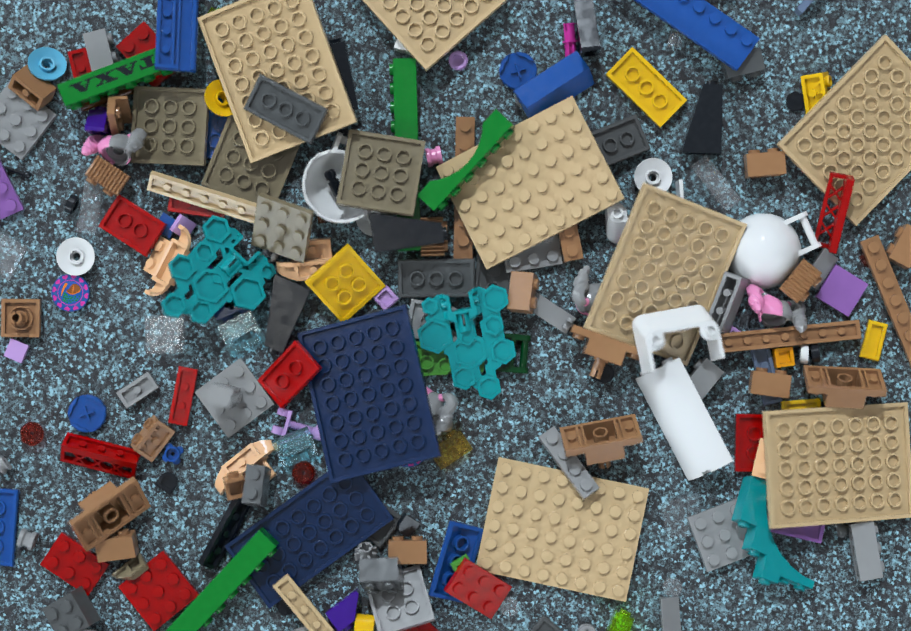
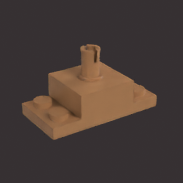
(603, 349)
(844, 385)
(601, 439)
(108, 511)

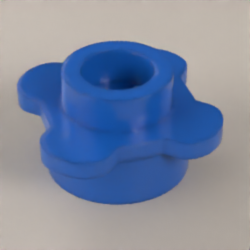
(167, 454)

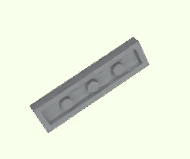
(570, 465)

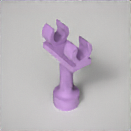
(291, 424)

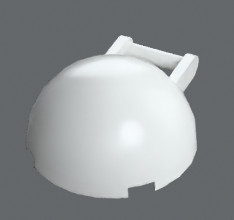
(317, 190)
(770, 249)

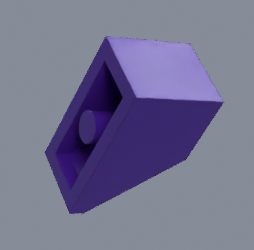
(97, 122)
(344, 611)

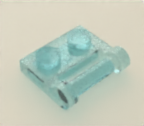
(238, 327)
(293, 443)

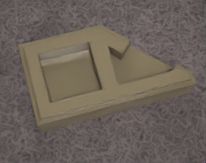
(132, 568)

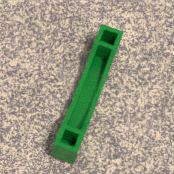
(494, 131)

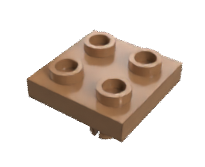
(21, 317)

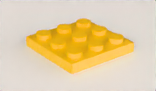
(345, 283)

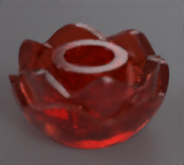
(25, 433)
(309, 471)

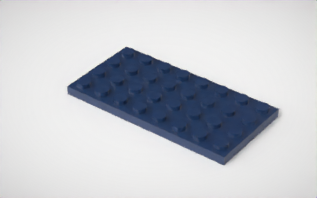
(314, 531)

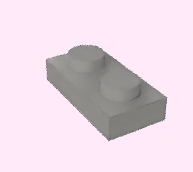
(137, 389)

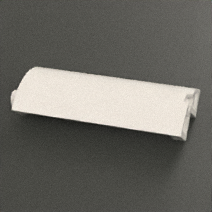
(684, 419)

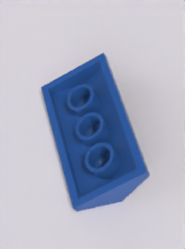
(555, 84)
(458, 541)

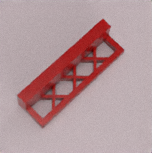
(839, 217)
(100, 452)

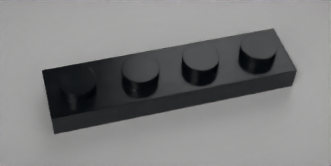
(224, 534)

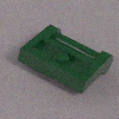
(509, 367)

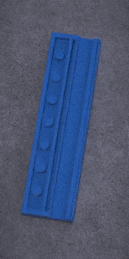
(706, 28)
(176, 35)

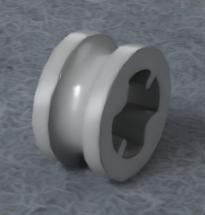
(4, 465)

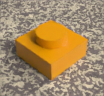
(783, 357)

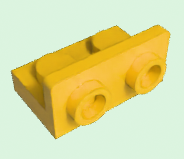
(814, 88)

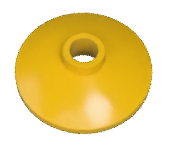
(211, 95)

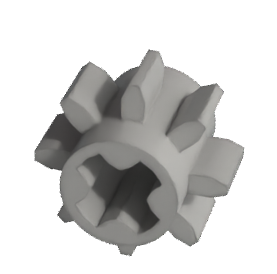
(365, 551)

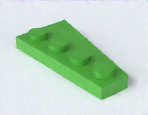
(435, 363)

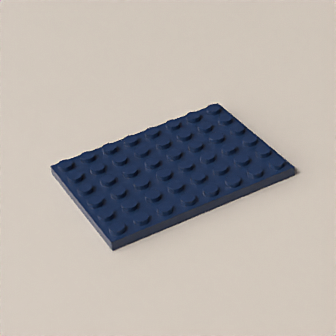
(370, 394)

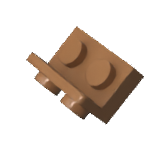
(118, 113)
(151, 438)

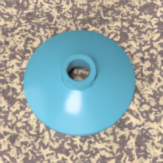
(47, 57)

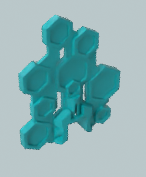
(211, 285)
(470, 349)

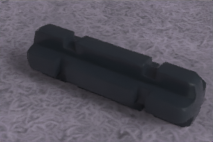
(333, 181)

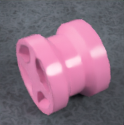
(433, 156)

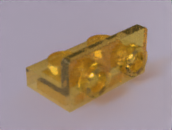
(452, 448)

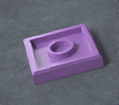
(841, 290)

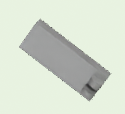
(553, 314)

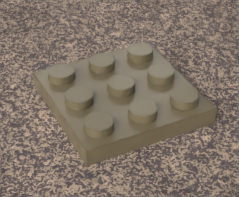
(282, 227)

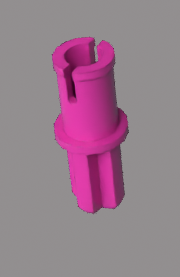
(569, 38)

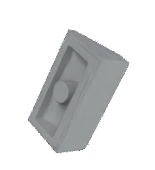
(824, 262)
(670, 613)

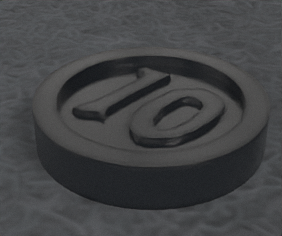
(795, 101)
(283, 608)

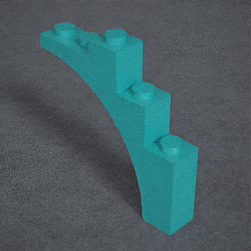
(758, 541)

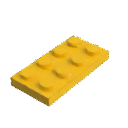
(646, 87)

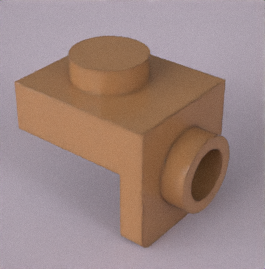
(233, 485)

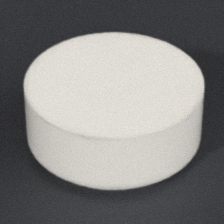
(804, 354)

